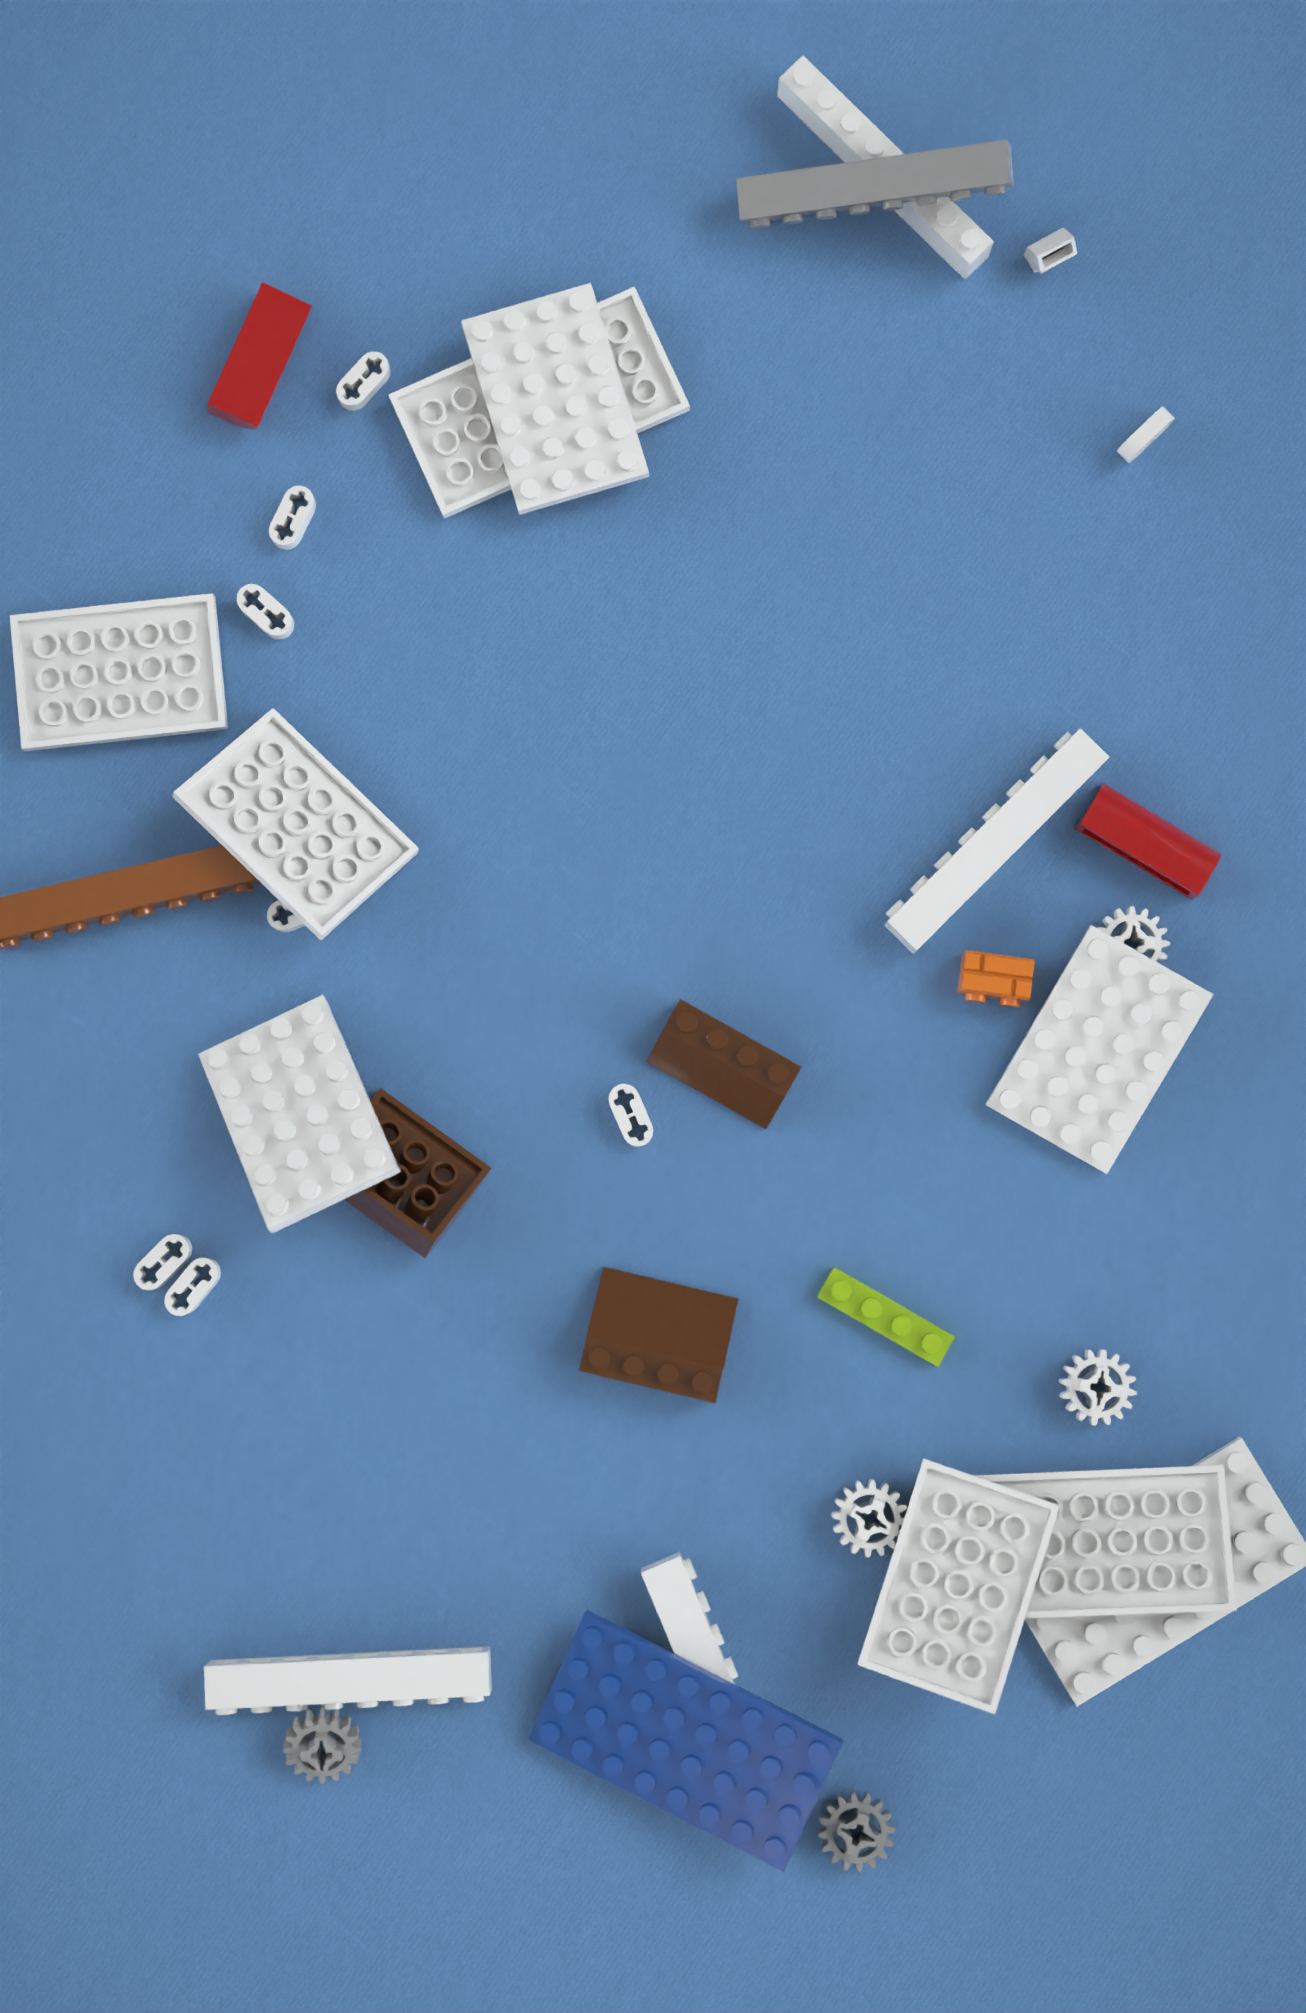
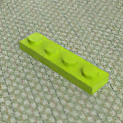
(885, 1316)

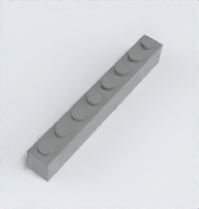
(875, 183)

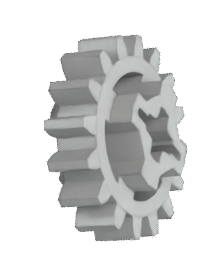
(306, 1752)
(852, 1845)

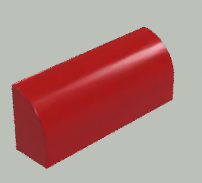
(258, 357)
(1148, 842)

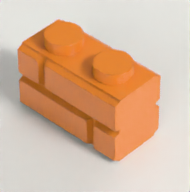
(995, 977)

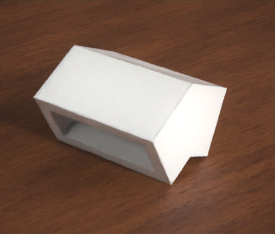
(1047, 245)

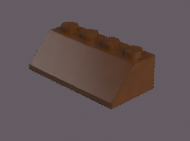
(723, 1064)

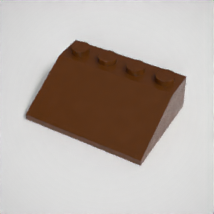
(433, 1178)
(659, 1335)

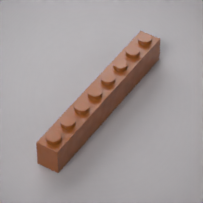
(121, 893)

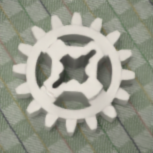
(1131, 928)
(1097, 1403)
(861, 1532)

